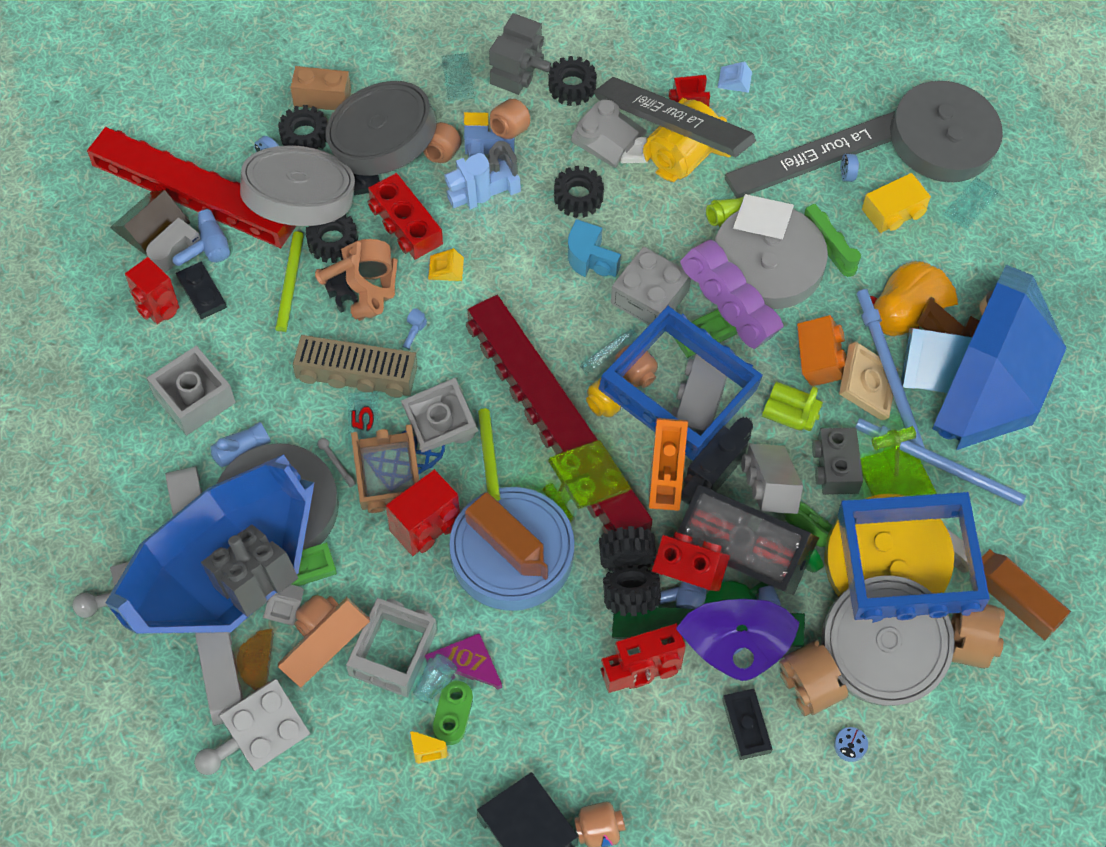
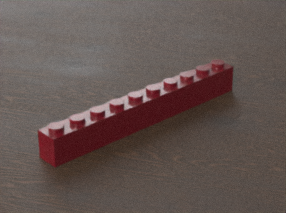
(544, 401)

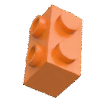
(821, 350)

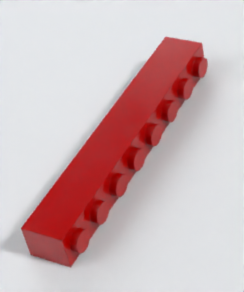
(183, 182)

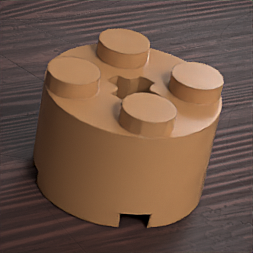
(978, 636)
(814, 677)

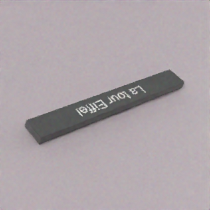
(676, 117)
(810, 156)

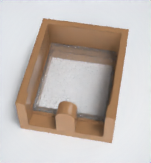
(384, 467)

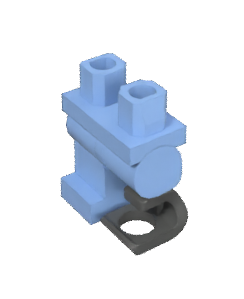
(483, 177)

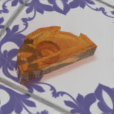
(255, 658)

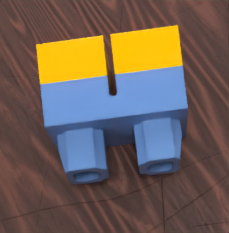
(477, 134)

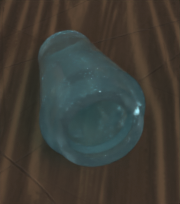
(435, 677)

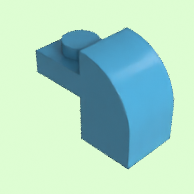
(586, 253)

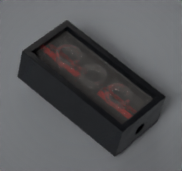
(754, 540)

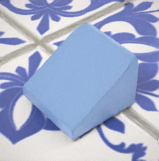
(735, 77)

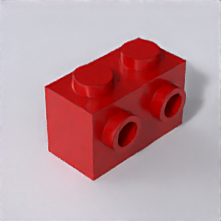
(152, 291)
(690, 562)

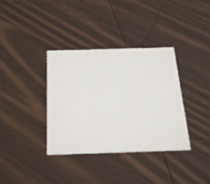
(763, 216)

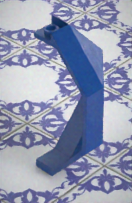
(1004, 366)
(165, 581)

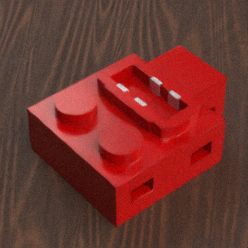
(651, 662)

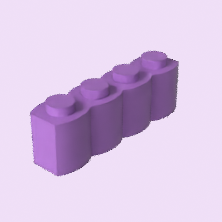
(727, 288)

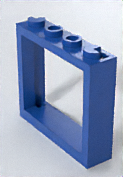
(702, 344)
(908, 509)

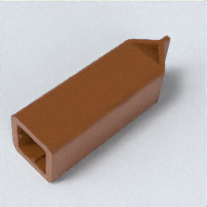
(507, 536)
(1023, 595)

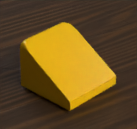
(446, 266)
(427, 748)

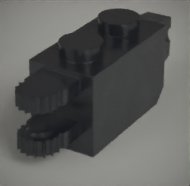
(718, 459)

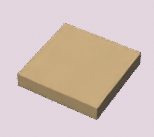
(866, 382)

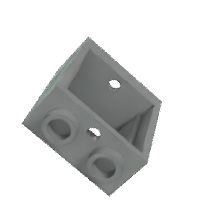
(378, 674)

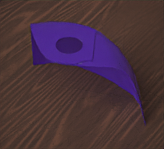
(715, 639)

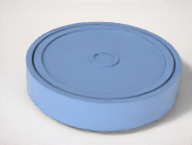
(490, 576)

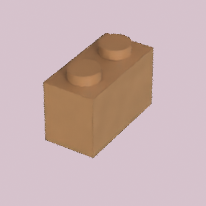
(320, 87)

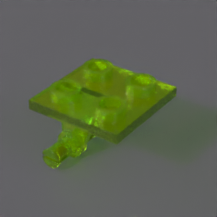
(893, 469)
(586, 477)

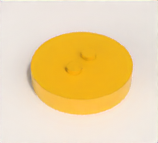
(901, 548)

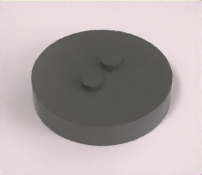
(381, 127)
(946, 131)
(311, 468)

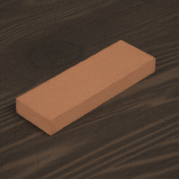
(323, 642)

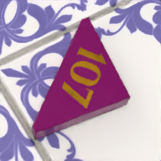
(471, 660)

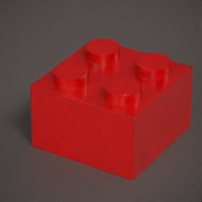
(423, 513)

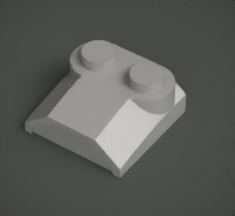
(606, 132)
(440, 416)

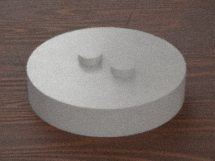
(297, 185)
(779, 269)
(890, 658)

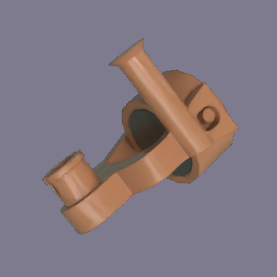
(363, 261)

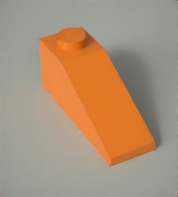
(667, 464)

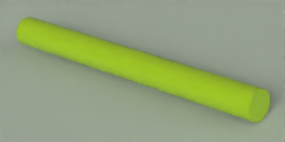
(289, 281)
(489, 453)

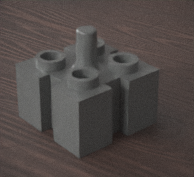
(517, 54)
(249, 570)

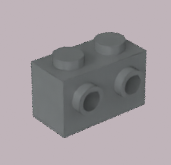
(838, 461)

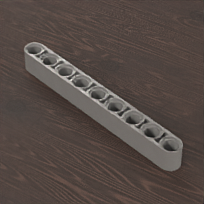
(215, 648)

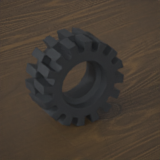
(572, 68)
(303, 118)
(578, 204)
(331, 249)
(627, 548)
(631, 590)

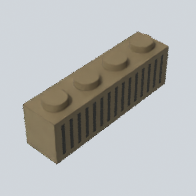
(355, 366)

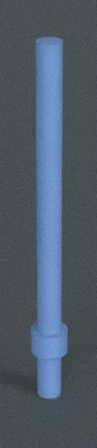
(872, 320)
(946, 464)

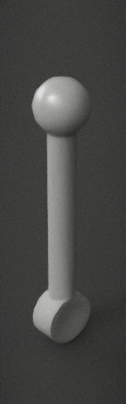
(323, 444)

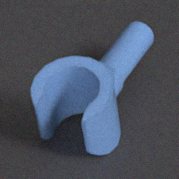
(418, 322)

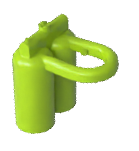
(793, 407)

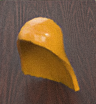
(908, 294)

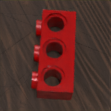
(404, 216)

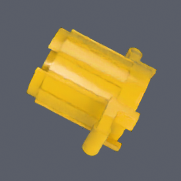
(675, 153)

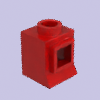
(690, 88)

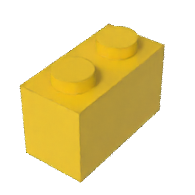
(896, 203)

